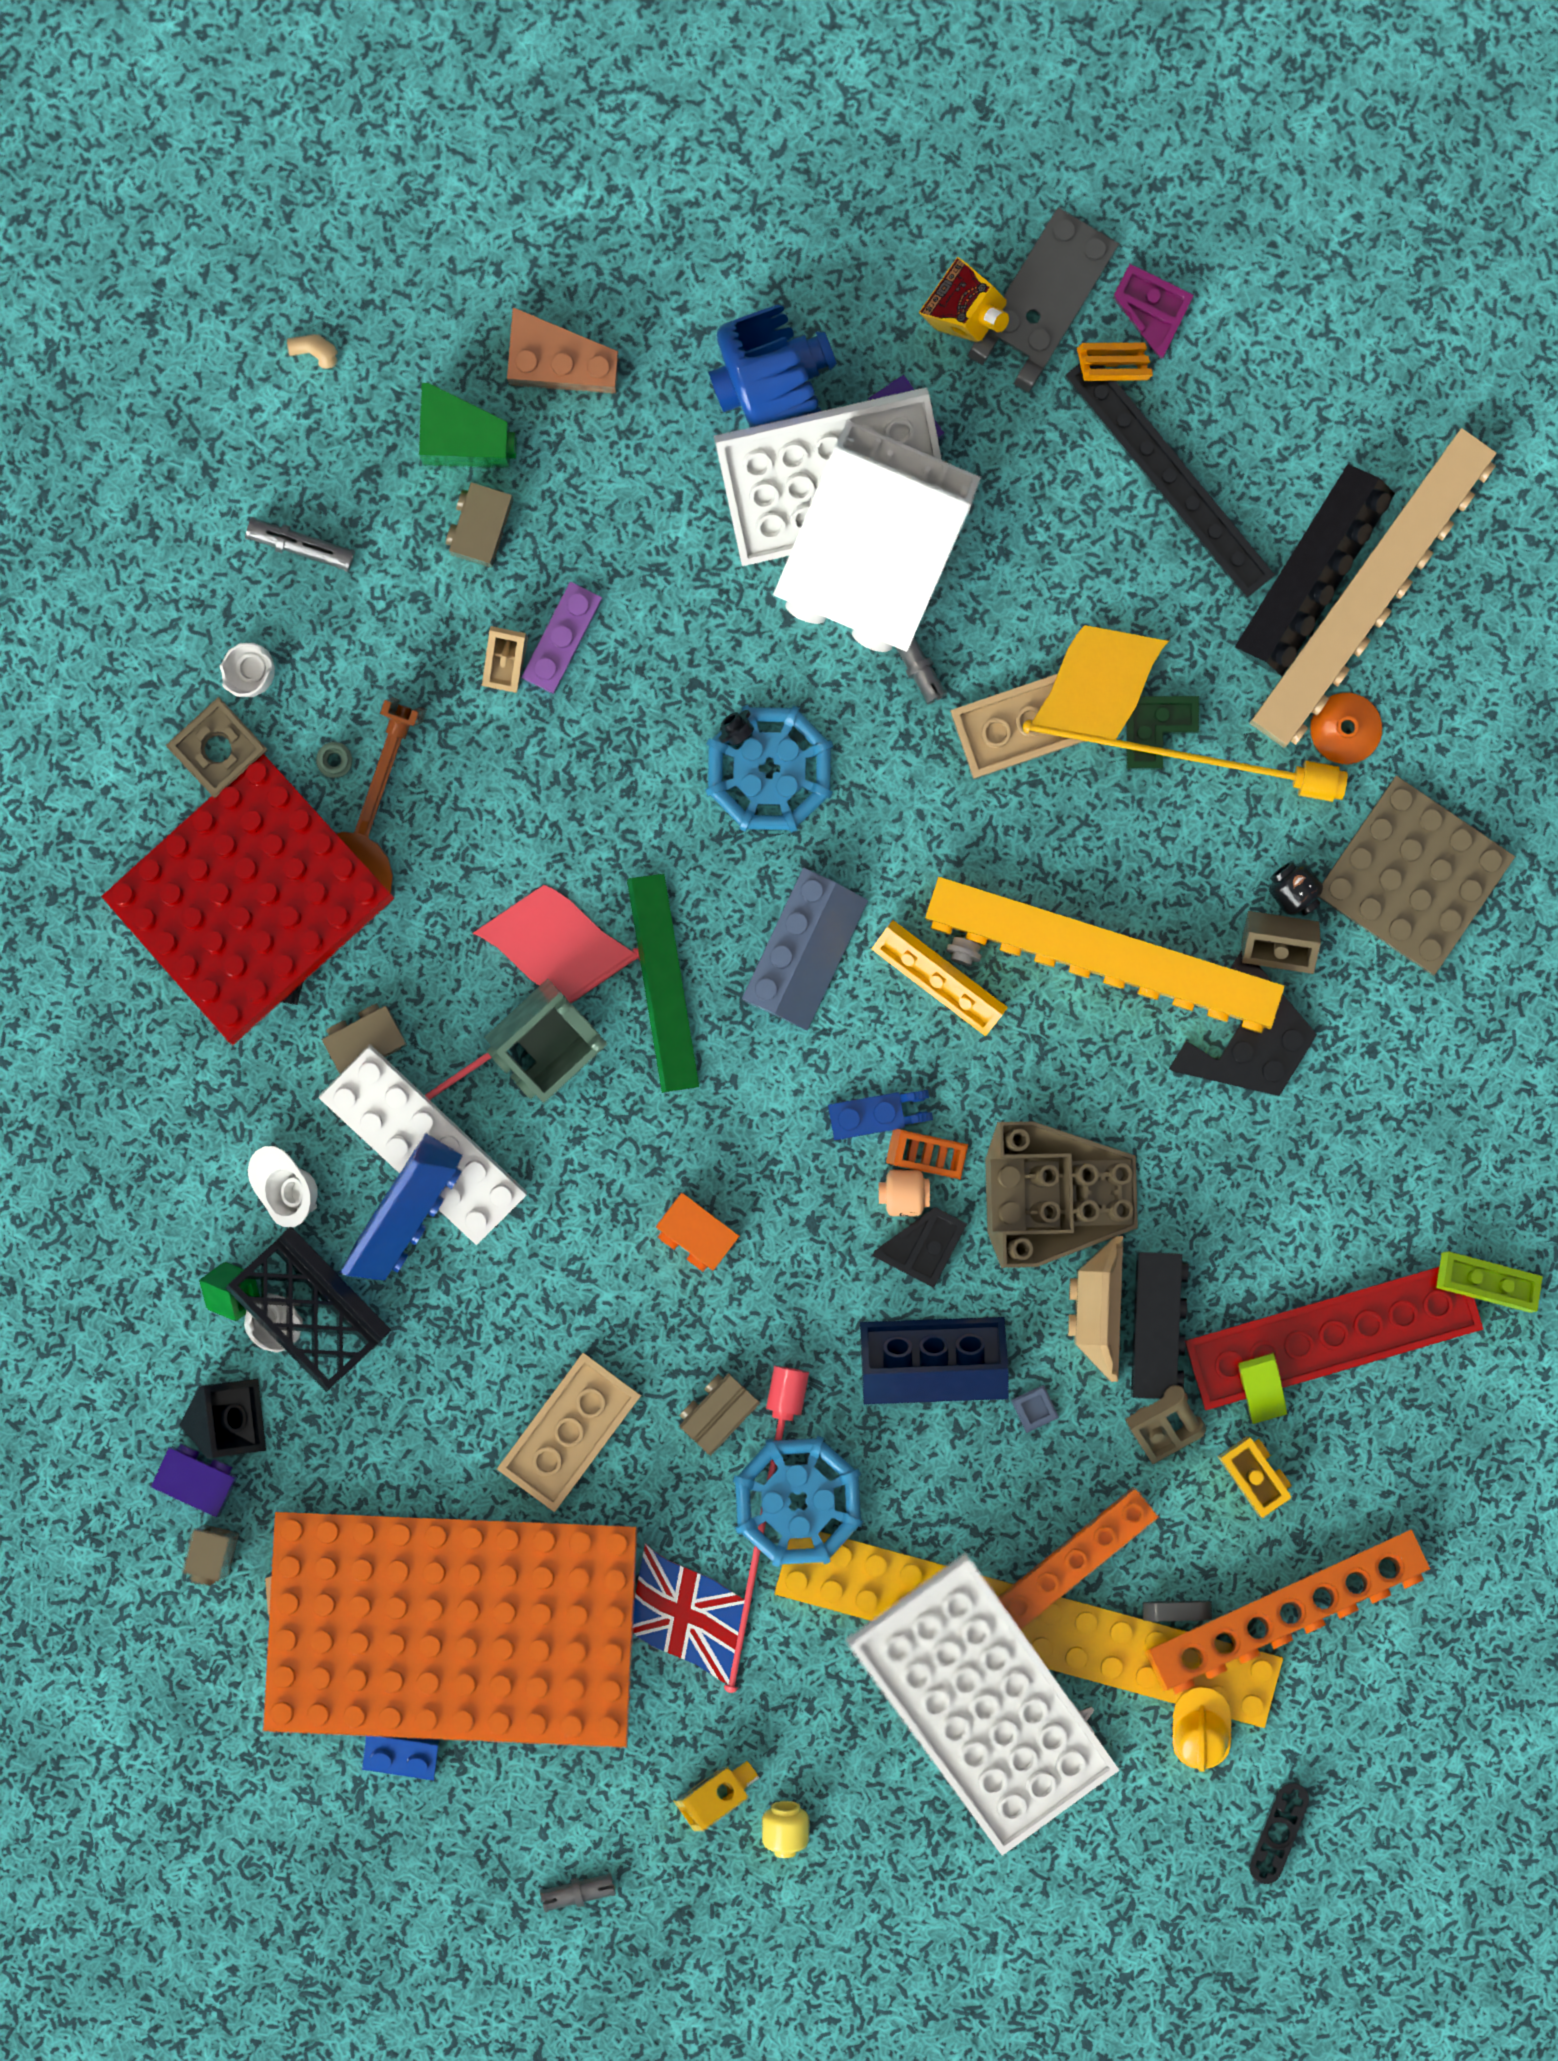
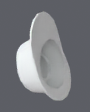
(282, 1186)

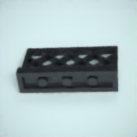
(334, 1295)

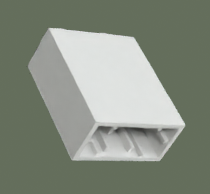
(876, 538)

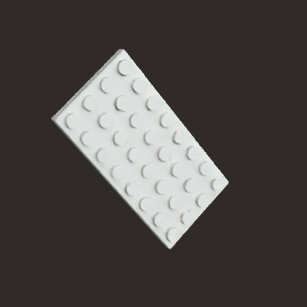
(982, 1704)

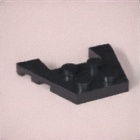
(1252, 1058)

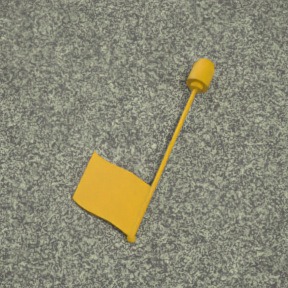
(1102, 687)

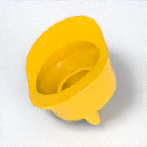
(1201, 1728)

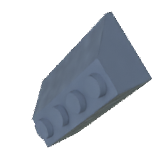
(805, 949)

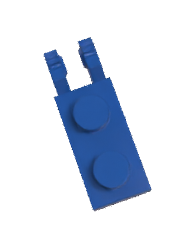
(875, 1114)

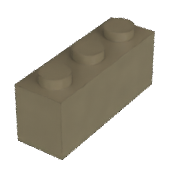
(210, 1554)

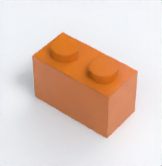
(696, 1232)

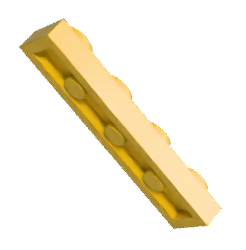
(939, 978)

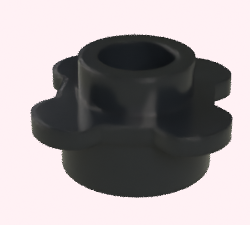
(736, 727)

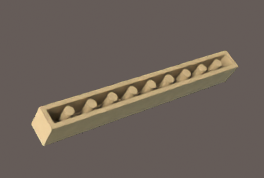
(1373, 587)

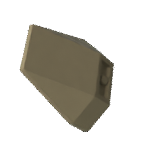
(1054, 1193)

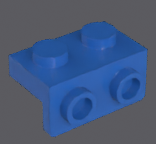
(401, 1756)

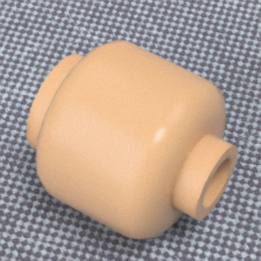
(905, 1192)

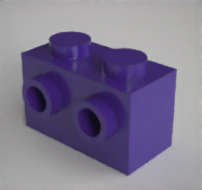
(195, 1480)

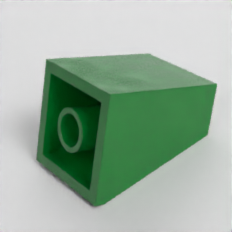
(462, 433)

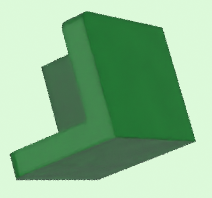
(218, 1298)

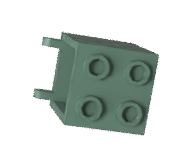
(553, 1036)

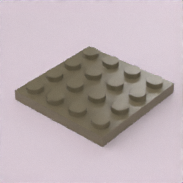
(1415, 875)

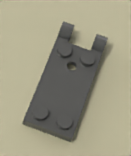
(1055, 285)

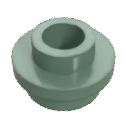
(334, 748)

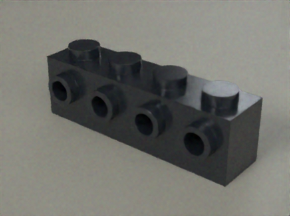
(1157, 1324)

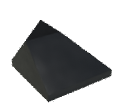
(226, 1419)

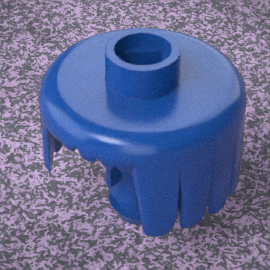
(766, 370)

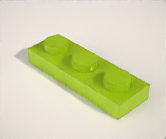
(1489, 1282)

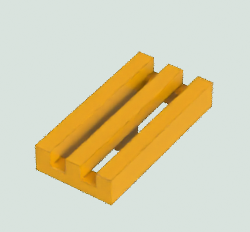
(1110, 356)

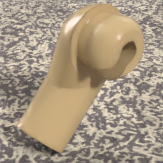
(316, 346)

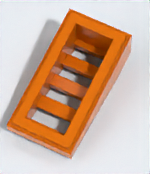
(897, 1148)

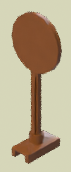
(359, 842)

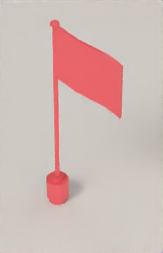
(554, 942)

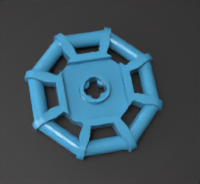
(784, 783)
(819, 1500)

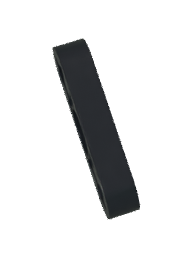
(1260, 1854)

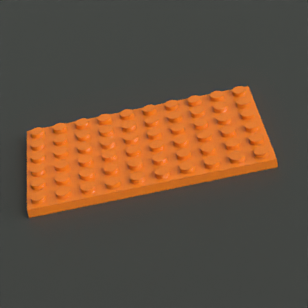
(450, 1629)

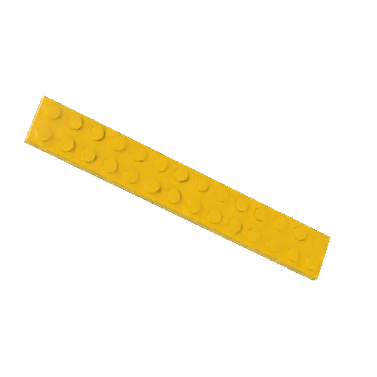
(1065, 1636)

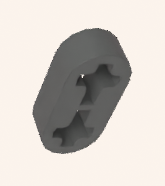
(1177, 1610)

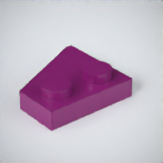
(1152, 306)

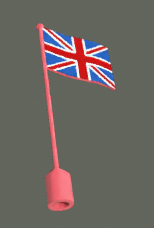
(693, 1612)

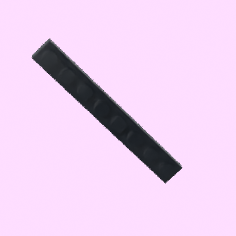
(1173, 481)

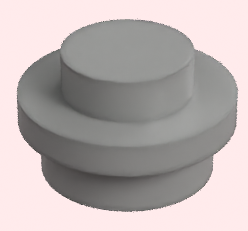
(964, 951)

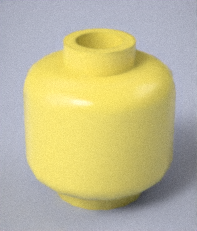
(785, 1829)

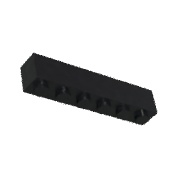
(1315, 570)

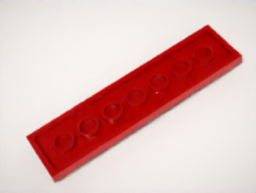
(1333, 1334)

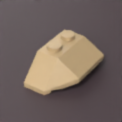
(1099, 1308)

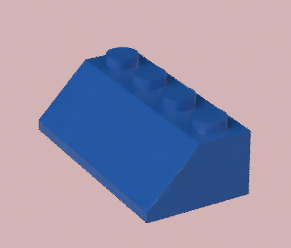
(403, 1210)

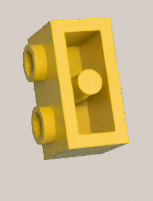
(1254, 1475)

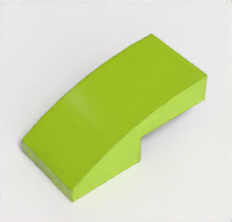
(1262, 1388)

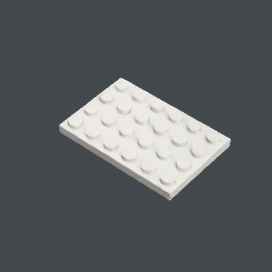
(779, 465)

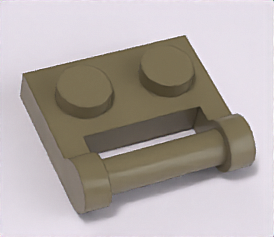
(1156, 1432)

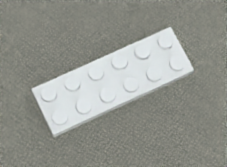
(394, 1118)

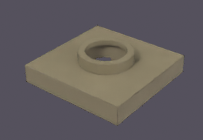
(191, 743)

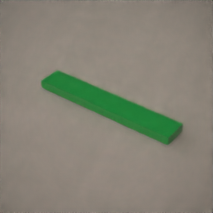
(663, 983)

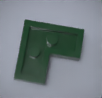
(1157, 717)

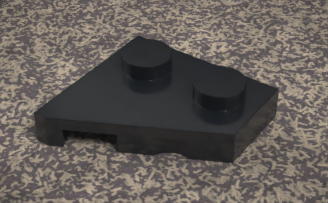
(923, 1246)

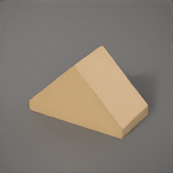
(504, 659)

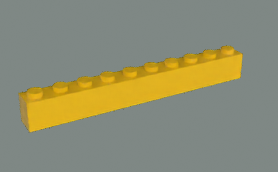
(1104, 953)

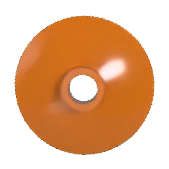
(1336, 744)

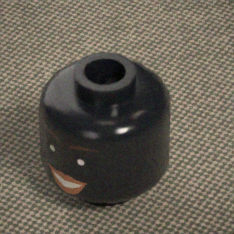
(1296, 888)

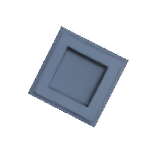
(1035, 1408)

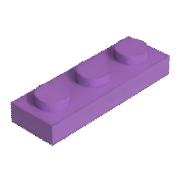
(562, 637)

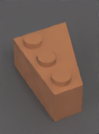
(558, 358)

